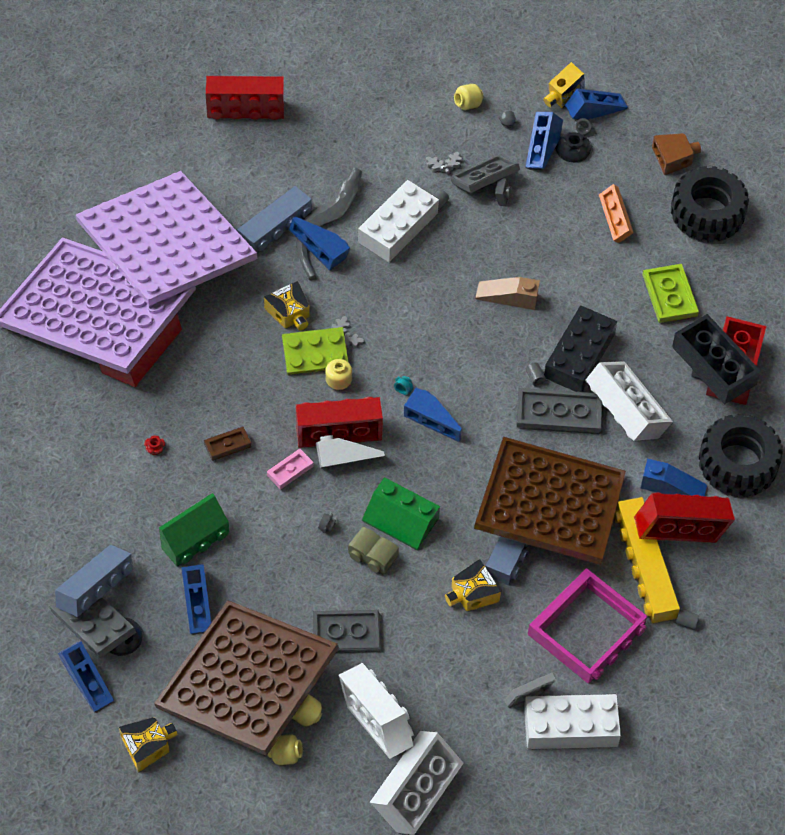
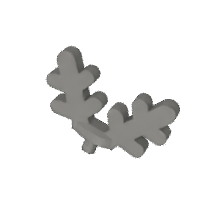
(452, 162)
(354, 340)

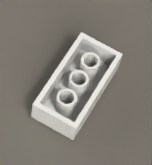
(398, 221)
(628, 401)
(377, 710)
(571, 721)
(416, 782)

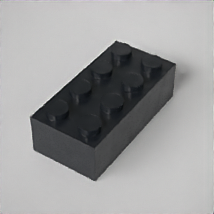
(580, 349)
(716, 359)

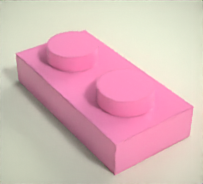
(290, 469)

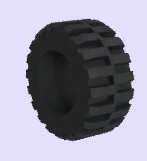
(704, 222)
(733, 476)

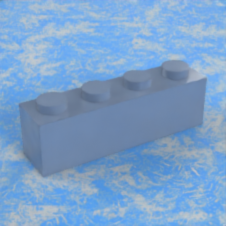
(275, 219)
(505, 560)
(93, 580)

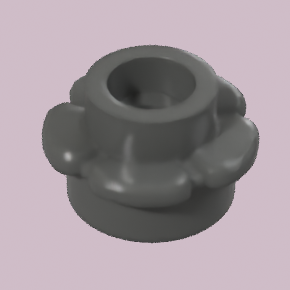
(326, 523)

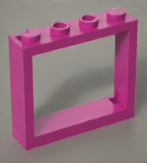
(612, 598)

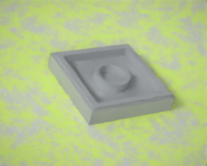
(529, 689)

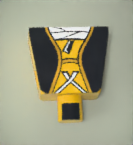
(564, 86)
(288, 306)
(473, 588)
(146, 741)

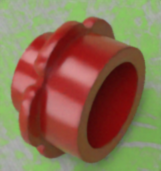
(154, 449)

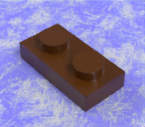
(227, 443)

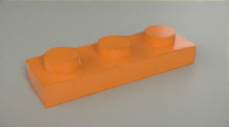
(616, 213)

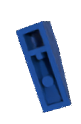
(594, 104)
(544, 139)
(321, 242)
(429, 412)
(670, 480)
(196, 598)
(85, 675)

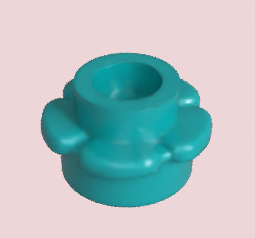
(403, 385)

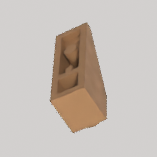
(510, 291)

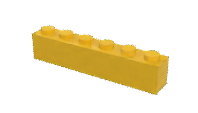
(647, 565)

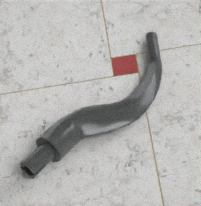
(329, 212)

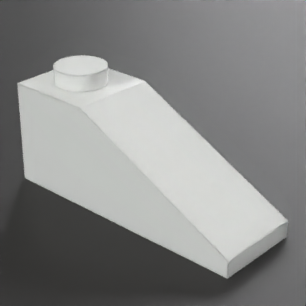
(341, 451)

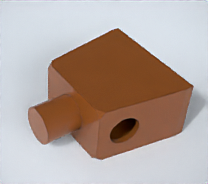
(674, 151)

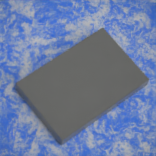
(485, 173)
(351, 629)

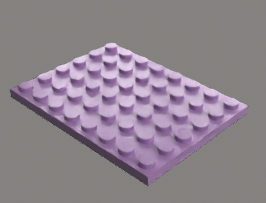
(165, 237)
(87, 308)

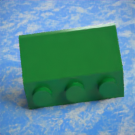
(401, 513)
(194, 530)

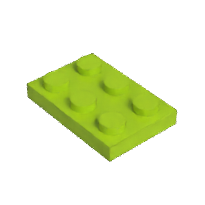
(670, 293)
(313, 349)

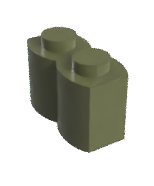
(373, 550)

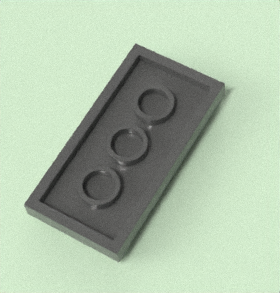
(559, 410)
(98, 627)

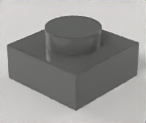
(502, 192)

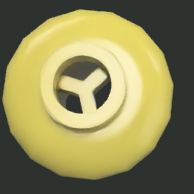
(468, 96)
(338, 374)
(308, 712)
(286, 750)

